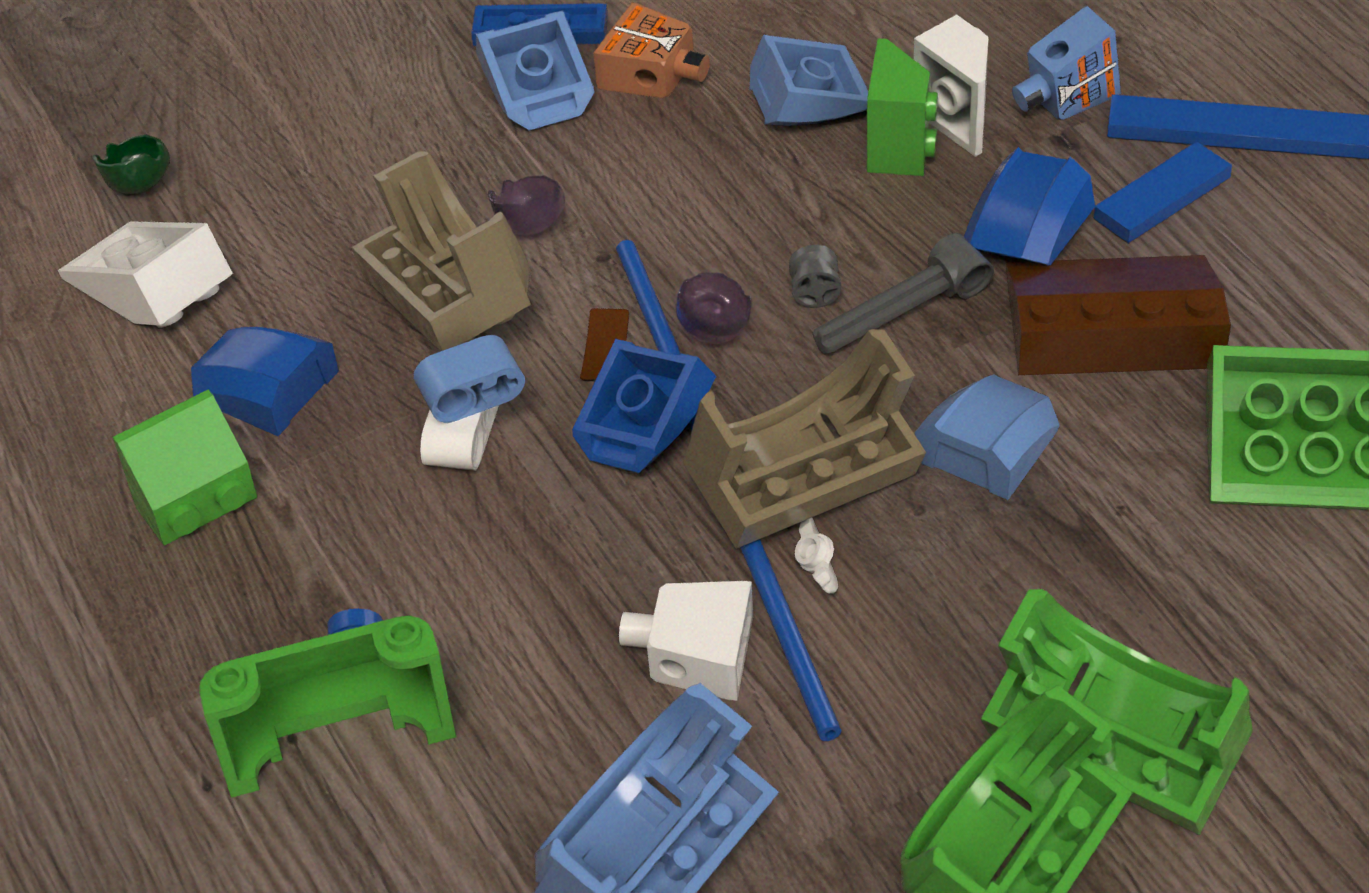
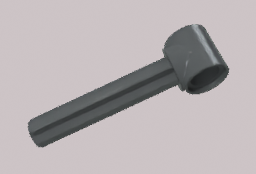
(952, 269)

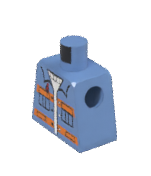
(1072, 67)

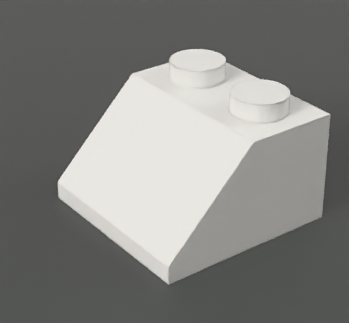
(958, 71)

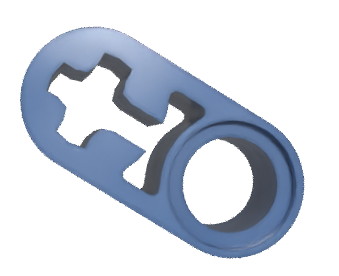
(469, 378)

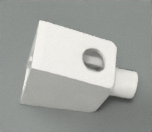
(695, 635)

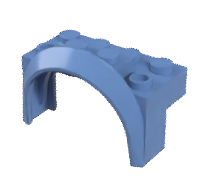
(627, 817)

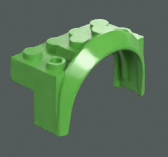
(1141, 700)
(976, 824)

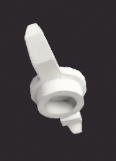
(814, 555)

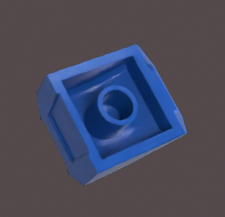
(1031, 207)
(264, 374)
(639, 405)

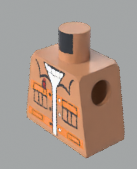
(648, 54)

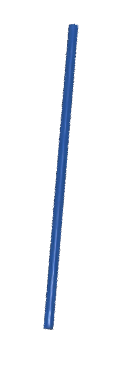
(754, 552)

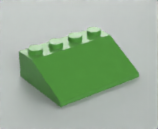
(1288, 427)

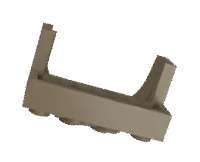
(415, 256)
(786, 460)

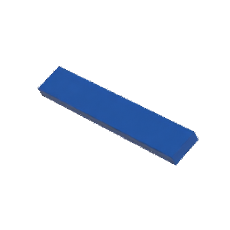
(1239, 126)

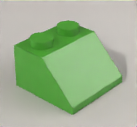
(899, 113)
(184, 467)

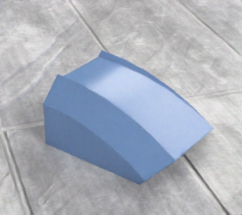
(536, 71)
(805, 81)
(989, 433)

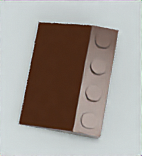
(1116, 314)

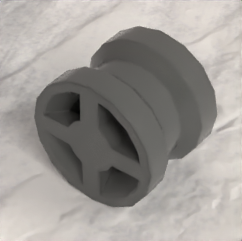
(814, 276)

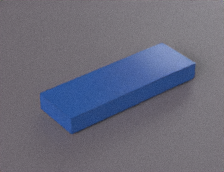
(585, 21)
(1162, 192)

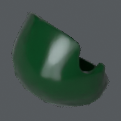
(134, 164)

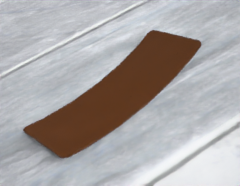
(603, 329)

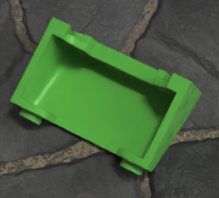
(322, 683)

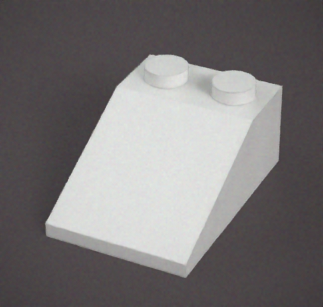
(151, 270)

